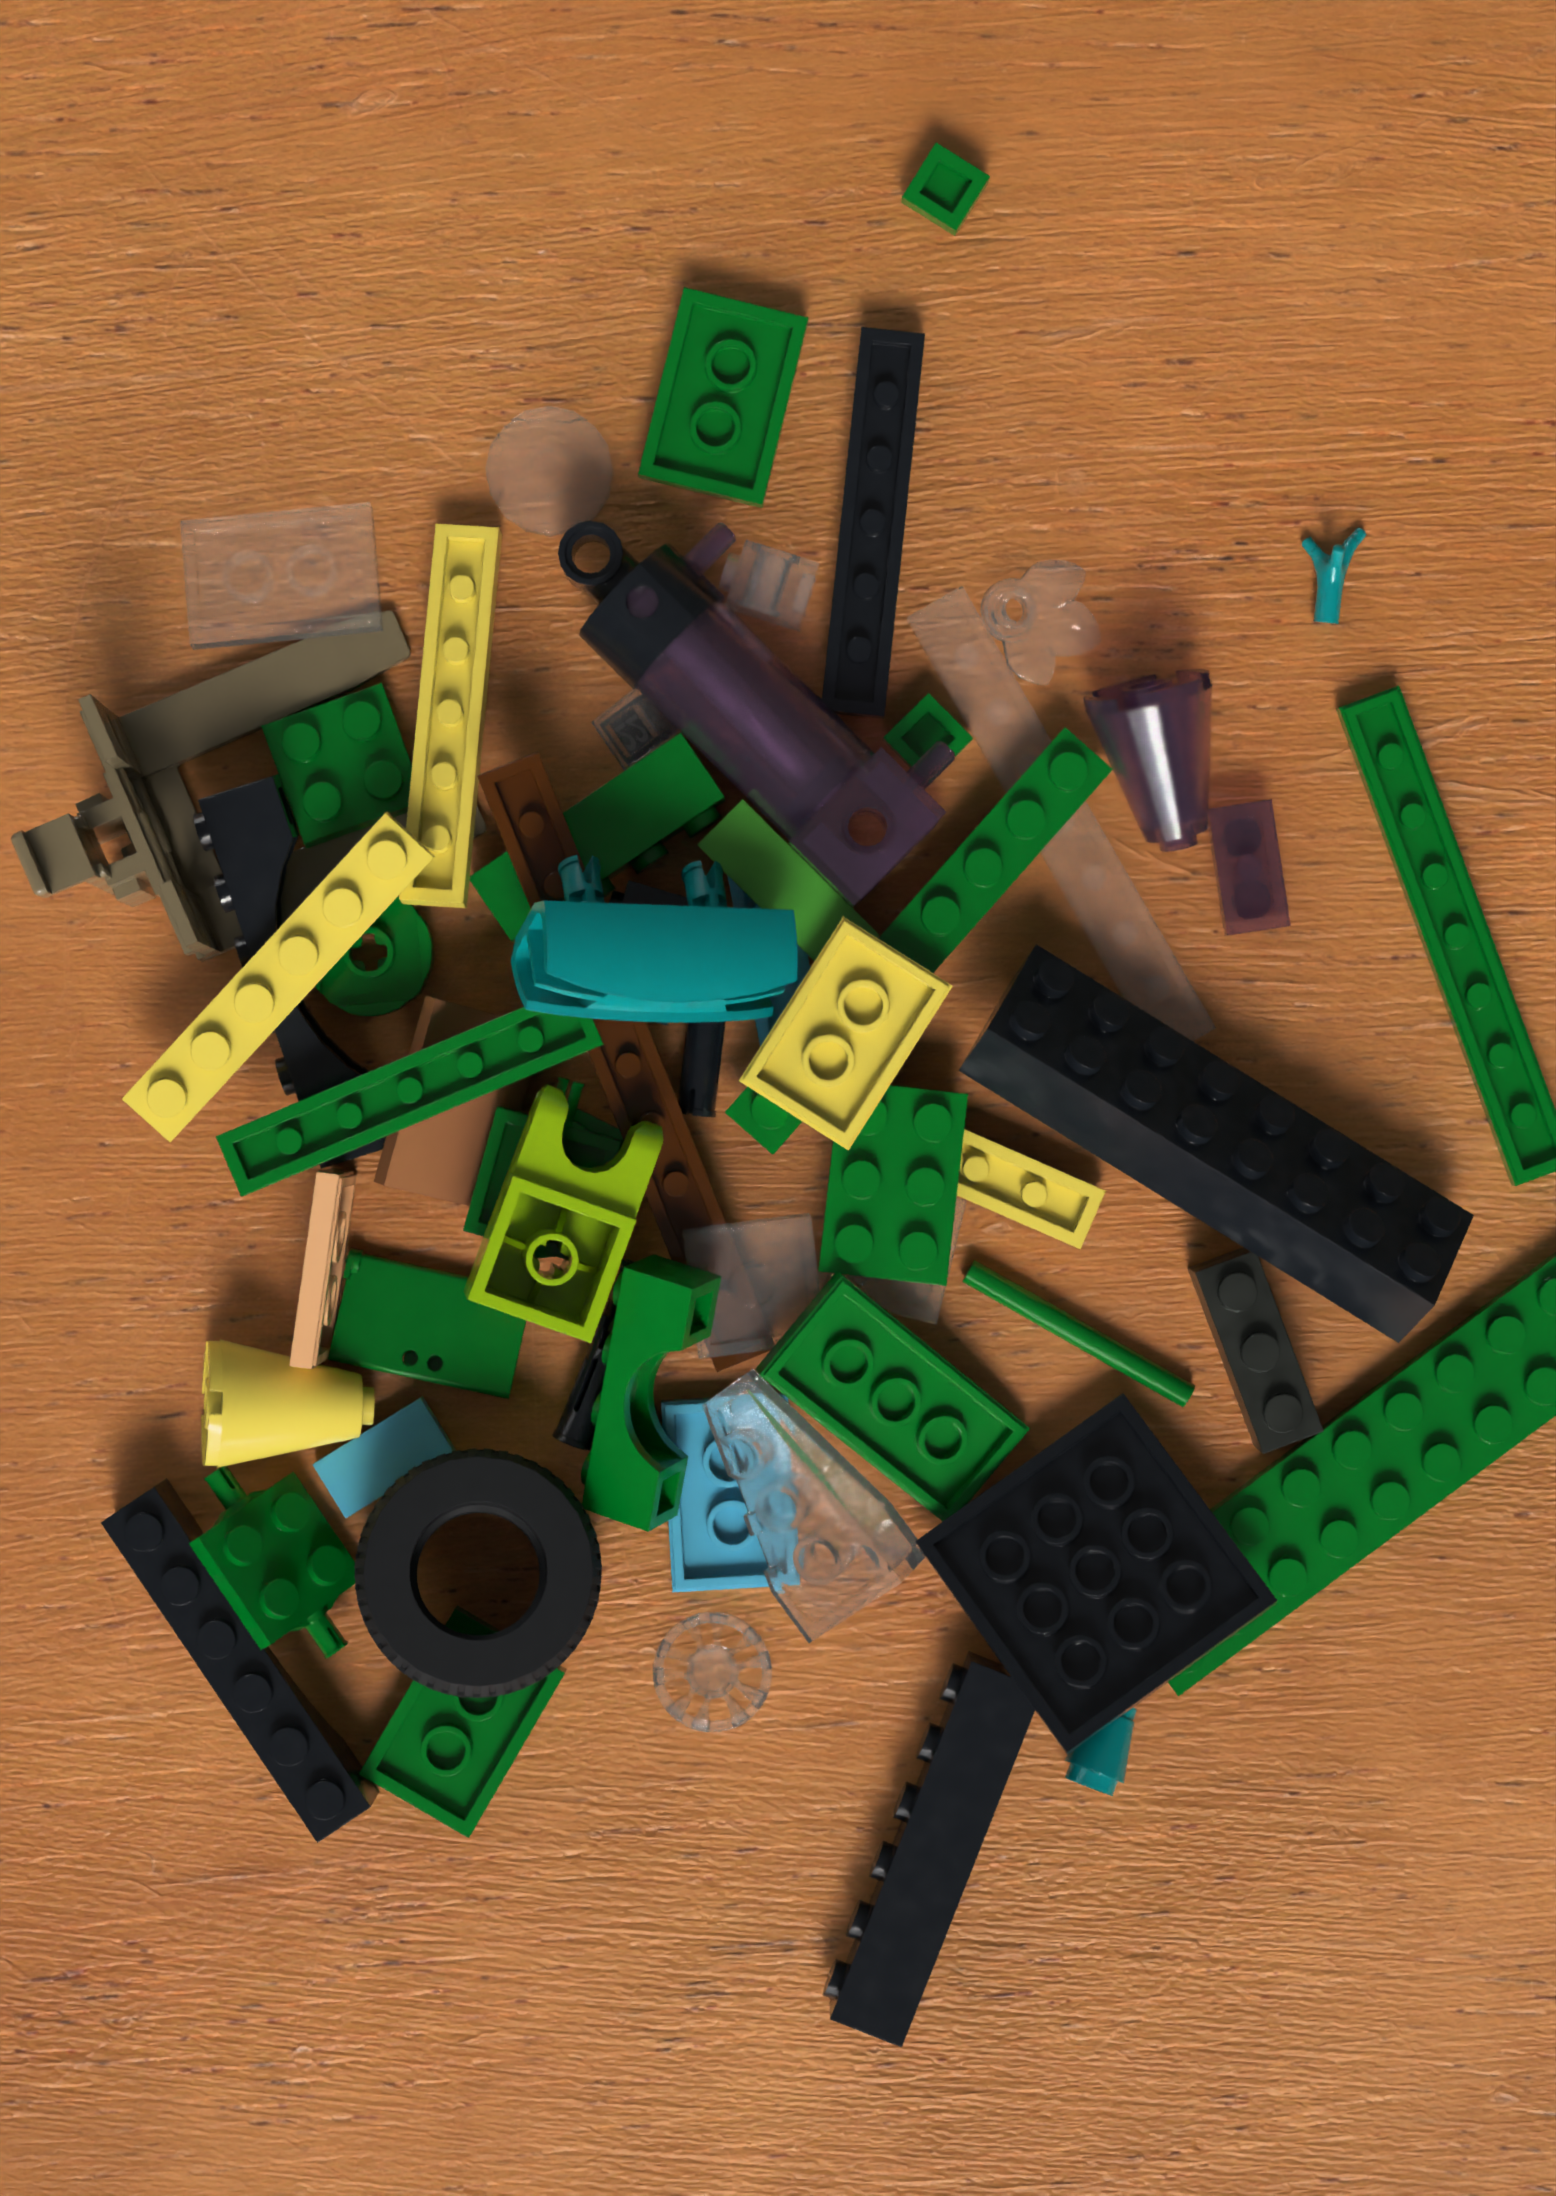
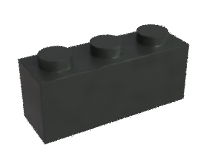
(1255, 1350)

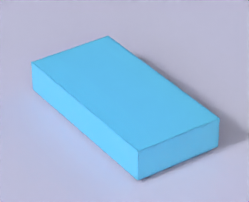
(381, 1455)

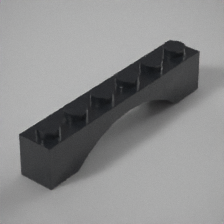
(254, 843)
(270, 1709)

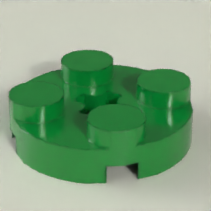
(398, 976)

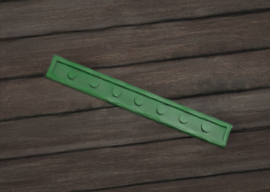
(1453, 932)

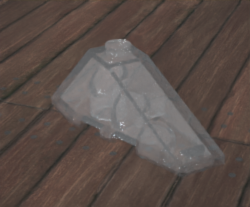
(818, 1520)

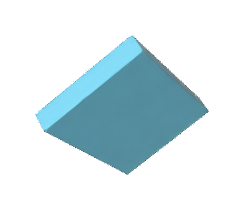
(709, 1533)

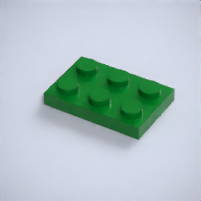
(723, 397)
(897, 1190)
(455, 1750)

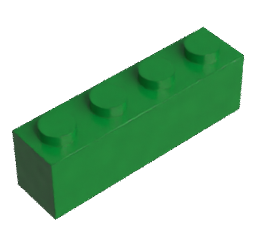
(619, 825)

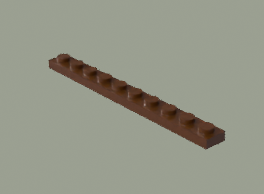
(628, 1060)

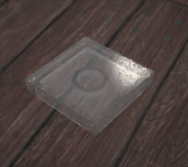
(764, 1281)

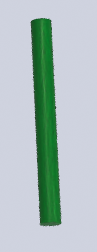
(1078, 1333)

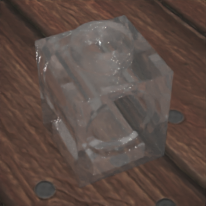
(769, 584)

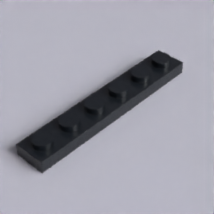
(873, 522)

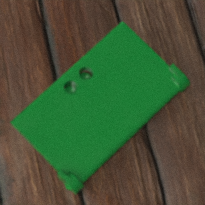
(424, 1311)

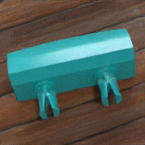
(652, 958)

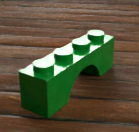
(633, 1464)

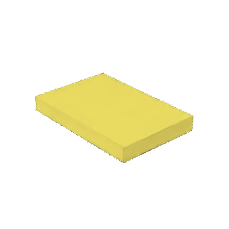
(845, 1033)

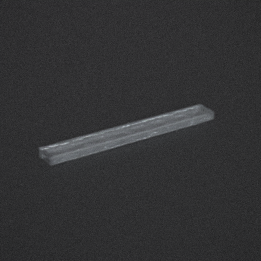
(1080, 851)

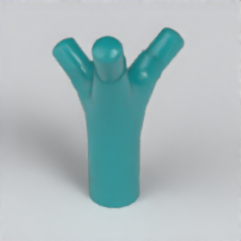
(1331, 574)

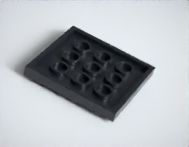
(1096, 1573)

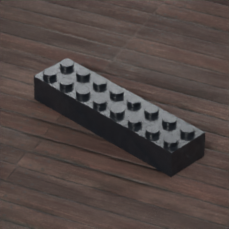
(1218, 1144)

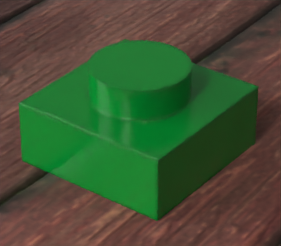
(945, 189)
(922, 728)

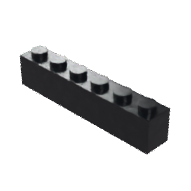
(932, 1851)

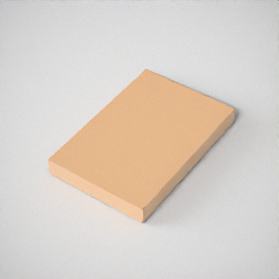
(323, 1267)

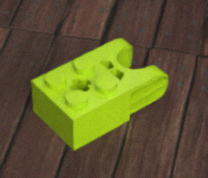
(578, 1206)

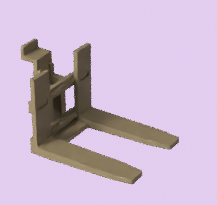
(153, 804)

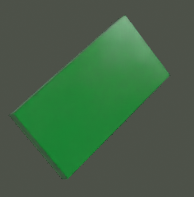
(892, 1398)

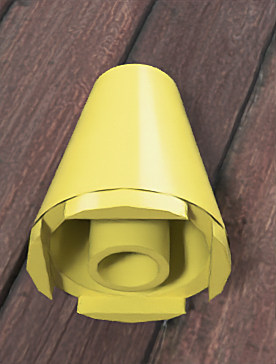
(268, 1409)

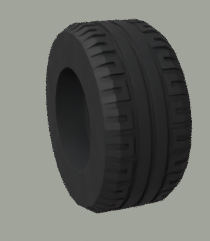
(465, 1485)

